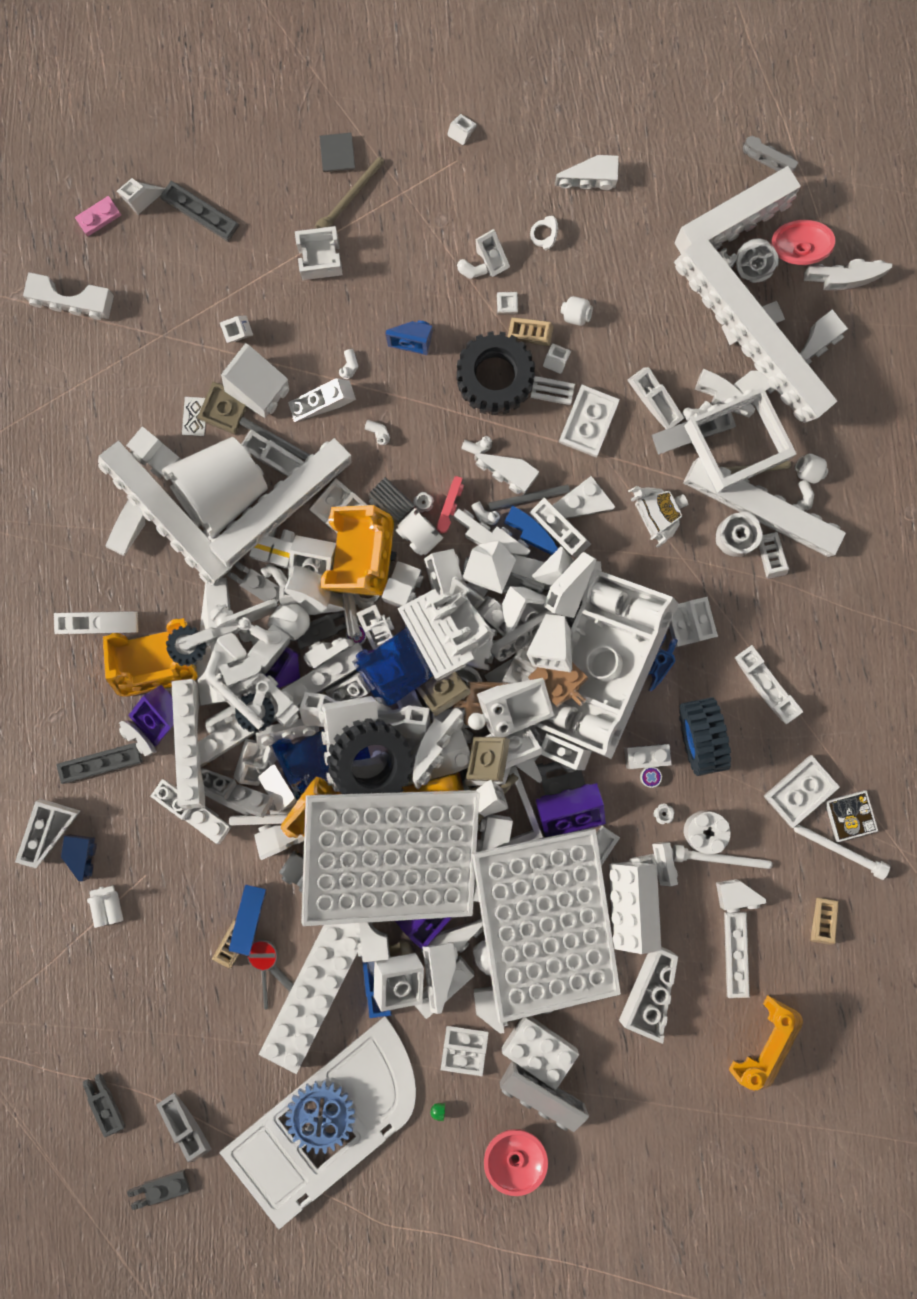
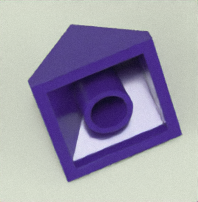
(286, 668)

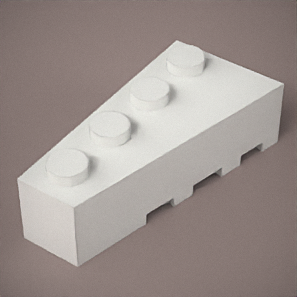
(651, 995)

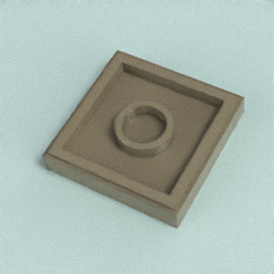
(221, 409)
(443, 693)
(488, 759)

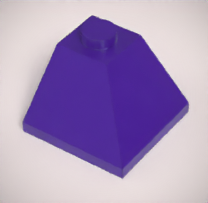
(154, 714)

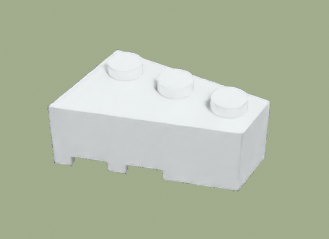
(43, 831)

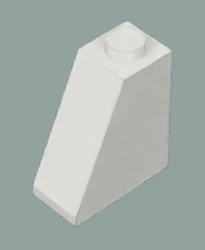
(552, 645)

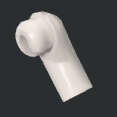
(351, 365)
(380, 431)
(808, 495)

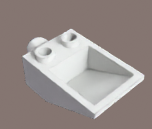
(519, 705)

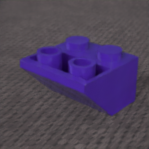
(422, 930)

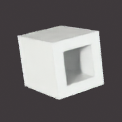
(236, 329)

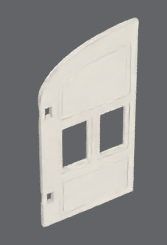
(383, 1092)

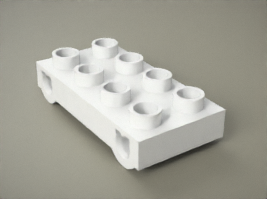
(615, 648)

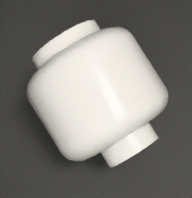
(577, 311)
(811, 468)

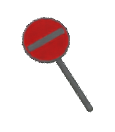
(262, 958)

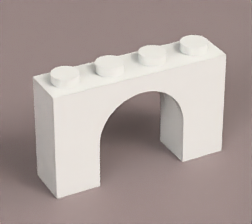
(343, 713)

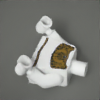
(659, 511)

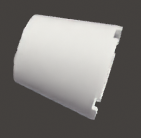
(216, 484)

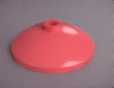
(803, 242)
(520, 1175)

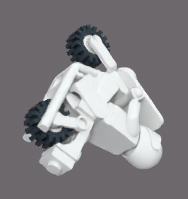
(229, 668)

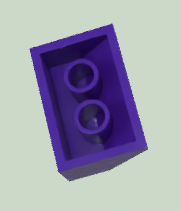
(571, 810)

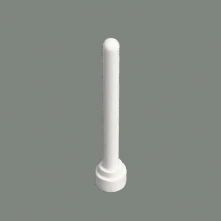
(682, 854)
(879, 869)

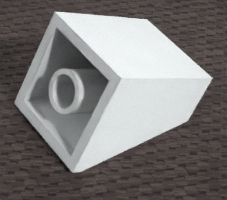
(254, 381)

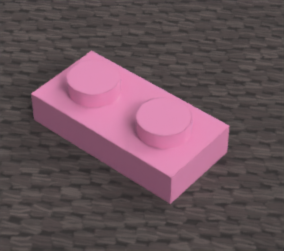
(97, 216)

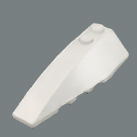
(213, 596)

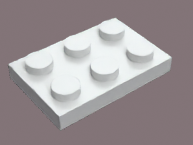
(589, 421)
(801, 791)

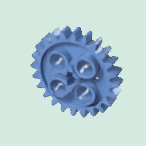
(301, 1114)

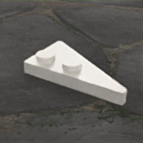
(583, 500)

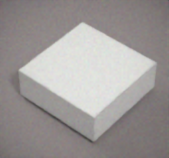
(507, 303)

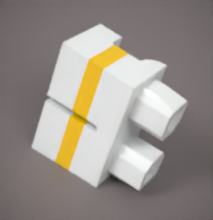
(274, 550)

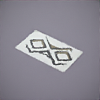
(191, 424)

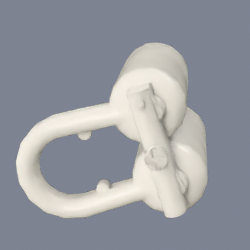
(105, 906)

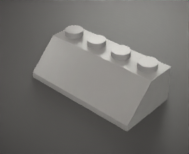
(534, 1093)

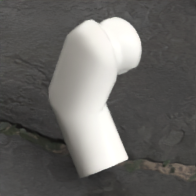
(469, 270)
(688, 412)
(480, 447)
(485, 516)
(276, 572)

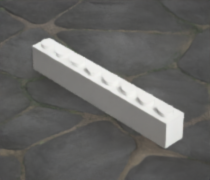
(280, 503)
(770, 510)
(163, 511)

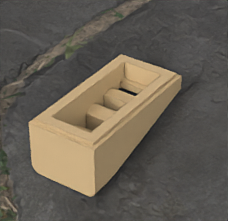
(546, 340)
(815, 937)
(220, 958)

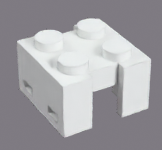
(318, 253)

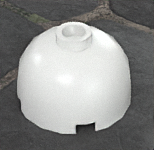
(756, 260)

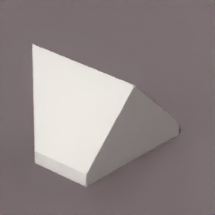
(139, 194)
(553, 568)

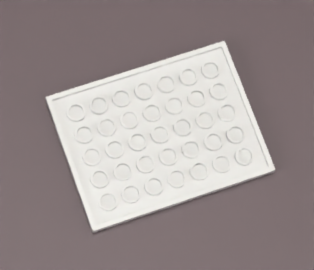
(389, 856)
(546, 924)

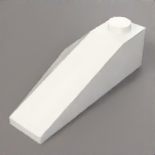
(456, 757)
(273, 840)

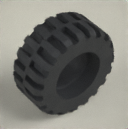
(495, 347)
(359, 737)

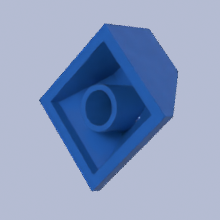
(411, 337)

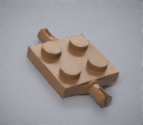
(562, 684)
(471, 702)

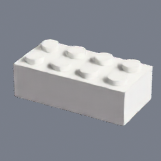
(635, 907)

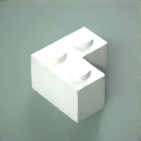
(150, 450)
(402, 585)

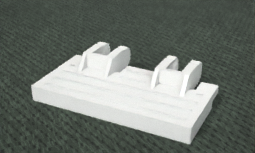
(436, 636)

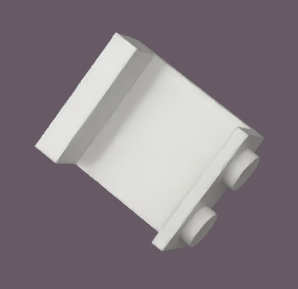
(469, 617)

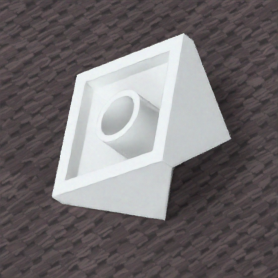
(489, 566)

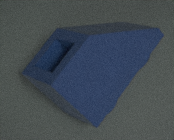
(78, 854)

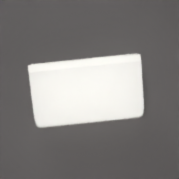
(277, 788)

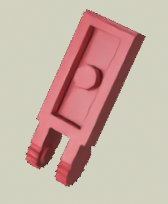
(449, 505)

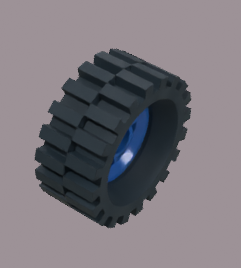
(705, 736)

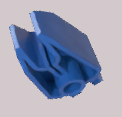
(662, 663)

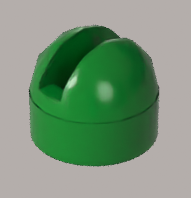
(438, 1111)

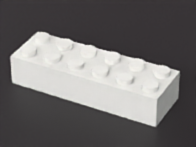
(742, 211)

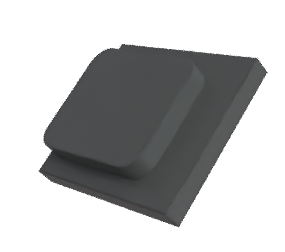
(337, 152)

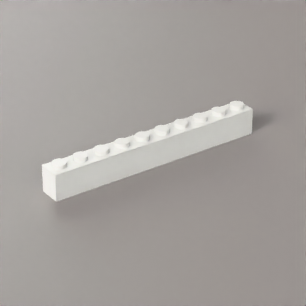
(314, 682)

